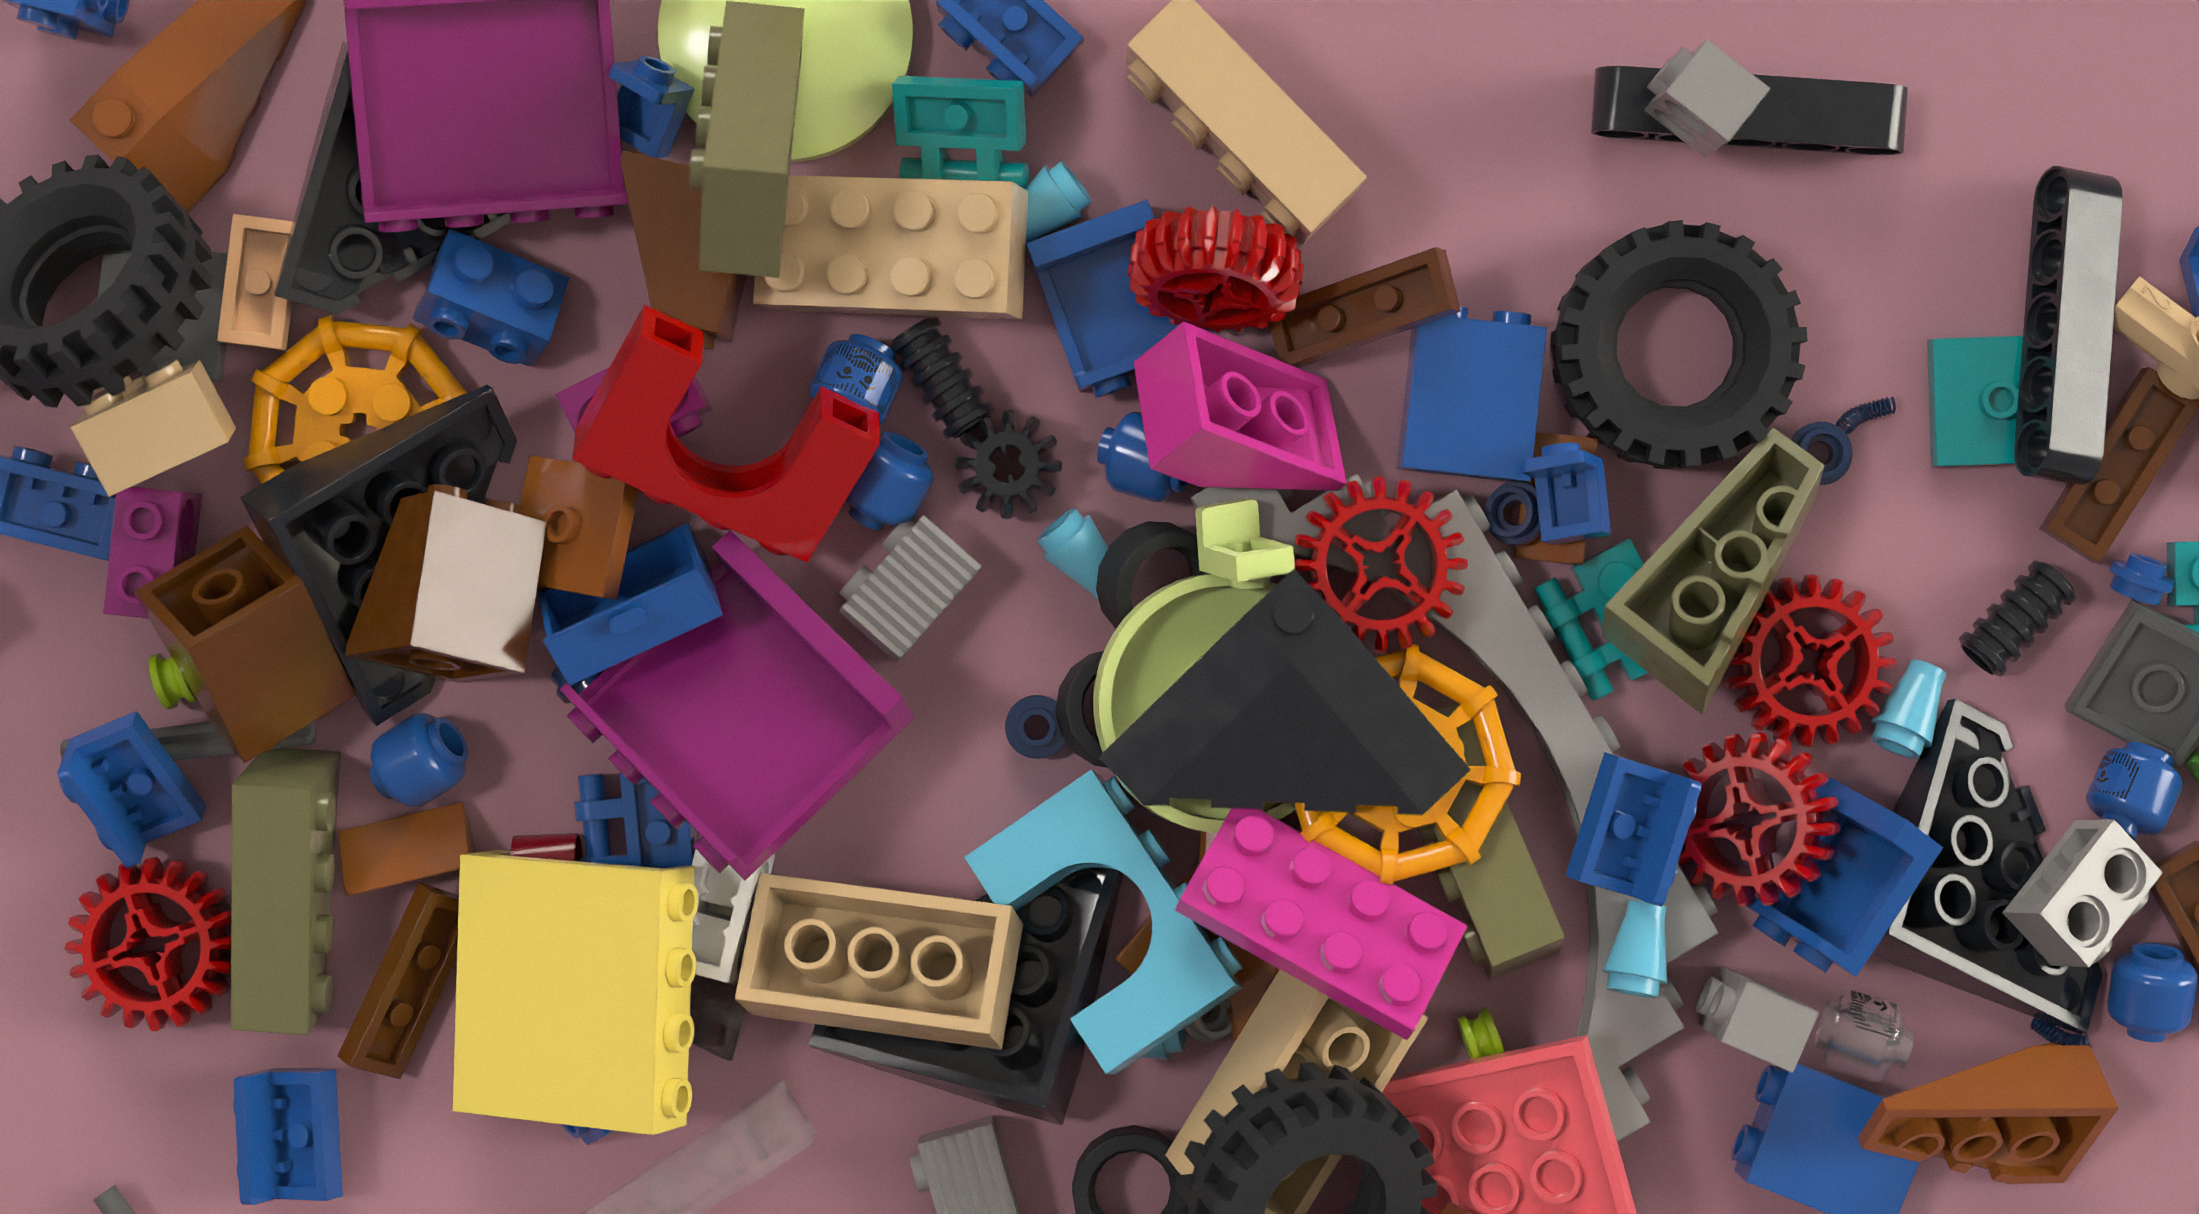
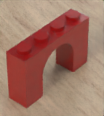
(776, 501)

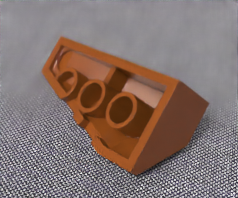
(191, 93)
(2015, 1115)

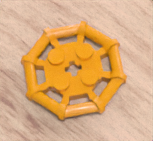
(342, 393)
(1459, 843)

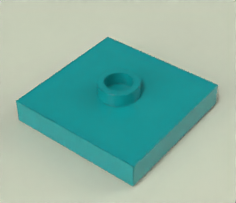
(1973, 399)

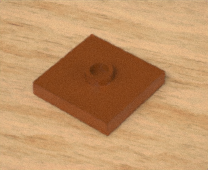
(585, 525)

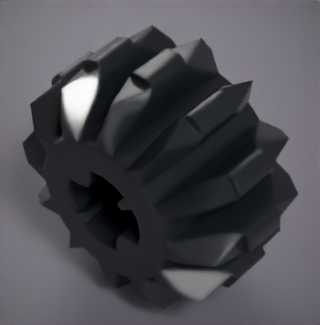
(987, 470)

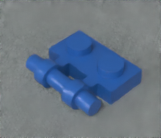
(649, 835)

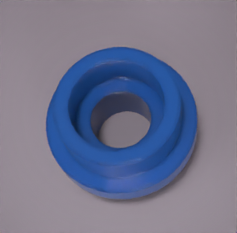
(2141, 578)

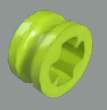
(168, 681)
(1480, 1035)

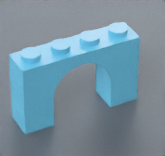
(1183, 968)

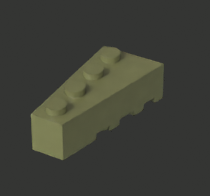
(747, 137)
(1707, 580)
(283, 890)
(1501, 892)

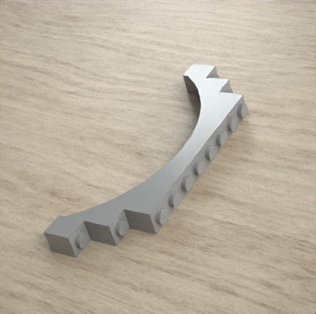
(1515, 652)

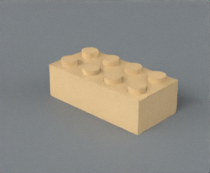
(1242, 118)
(901, 248)
(880, 960)
(1288, 1029)

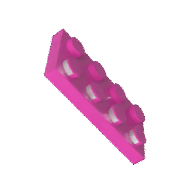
(1322, 919)

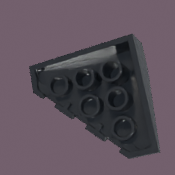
(330, 245)
(337, 509)
(1288, 716)
(1955, 917)
(1041, 1048)

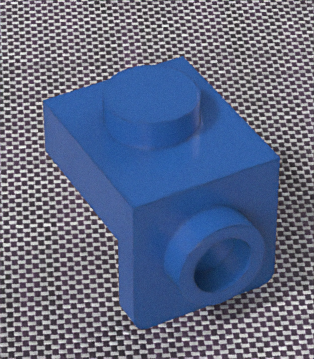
(650, 104)
(1569, 493)

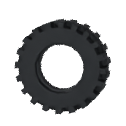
(59, 228)
(1756, 312)
(1298, 1122)

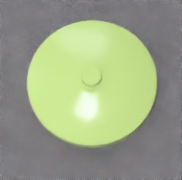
(845, 71)
(1152, 652)

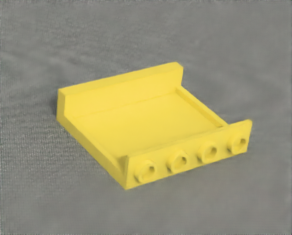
(574, 992)

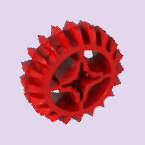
(1215, 269)
(1412, 518)
(1840, 706)
(1757, 842)
(146, 921)

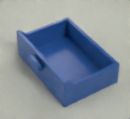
(660, 596)

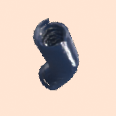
(1864, 412)
(2058, 1035)

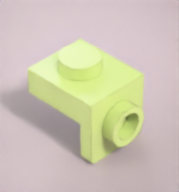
(1233, 547)

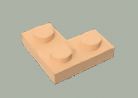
(249, 308)

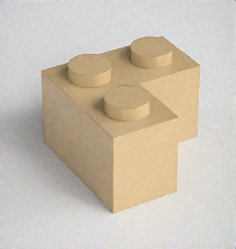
(152, 425)

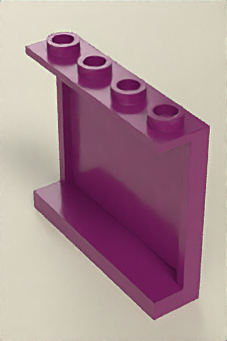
(483, 109)
(743, 716)

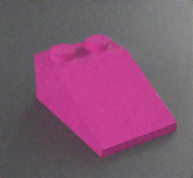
(1235, 416)

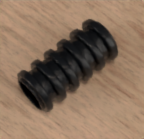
(941, 377)
(2017, 618)

